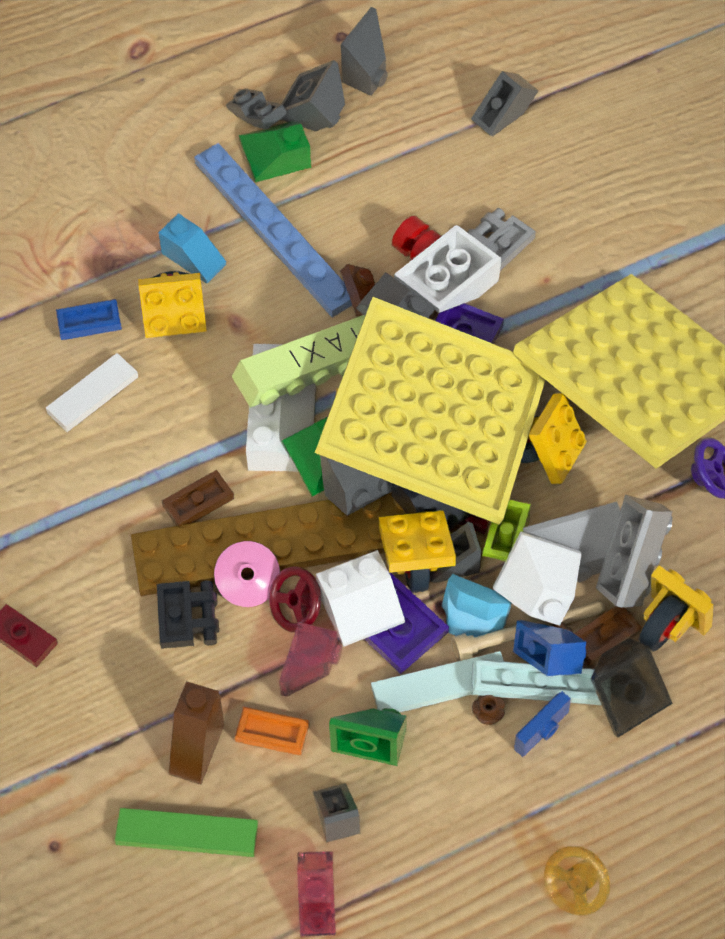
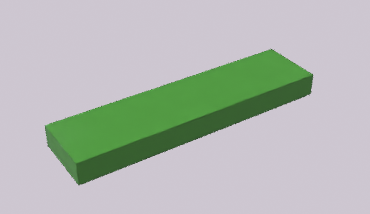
(186, 832)

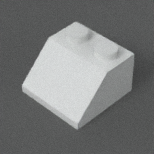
(360, 598)

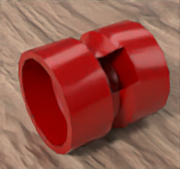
(413, 237)

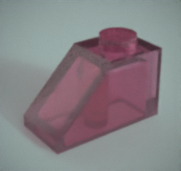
(309, 658)

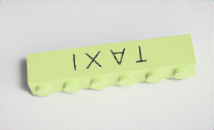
(297, 363)

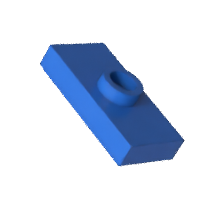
(88, 319)
(543, 724)

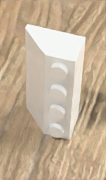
(275, 422)

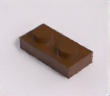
(358, 283)
(198, 499)
(607, 632)

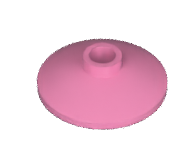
(229, 579)

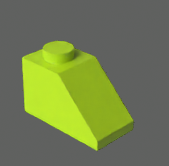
(503, 536)

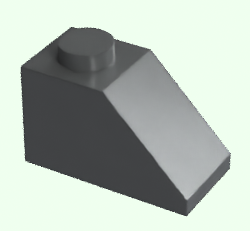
(504, 102)

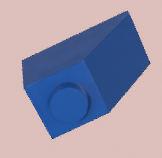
(549, 648)

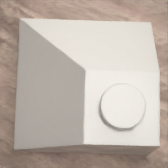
(540, 577)

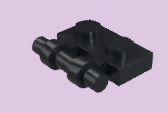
(175, 614)

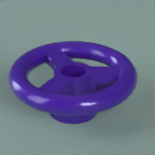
(710, 471)

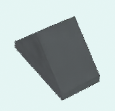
(467, 555)
(337, 812)

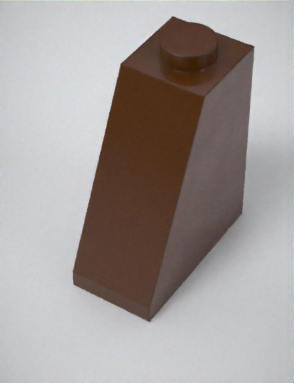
(195, 732)

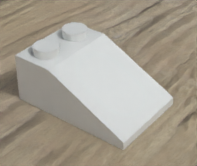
(451, 270)

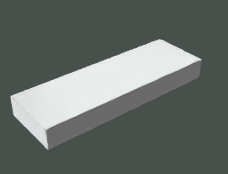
(91, 392)

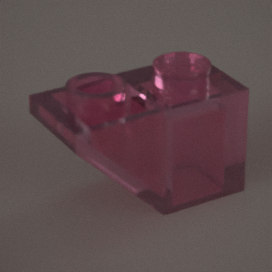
(316, 893)

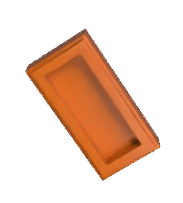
(272, 731)

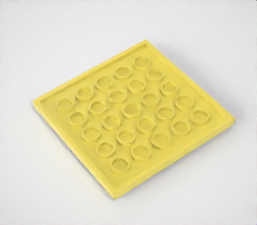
(634, 368)
(433, 411)

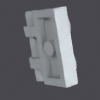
(508, 236)

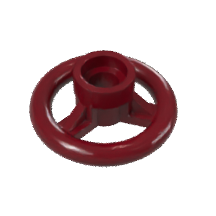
(302, 599)

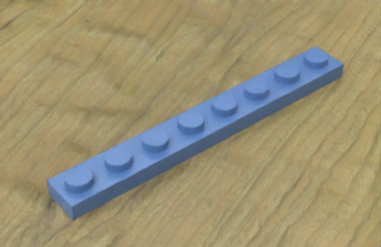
(274, 229)

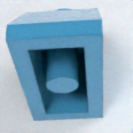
(190, 248)

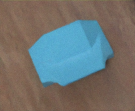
(473, 608)

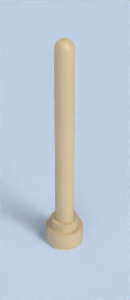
(467, 646)

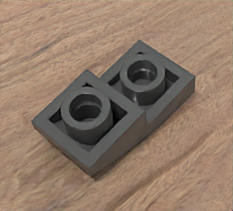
(254, 109)

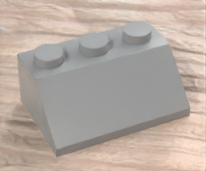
(584, 531)
(634, 551)

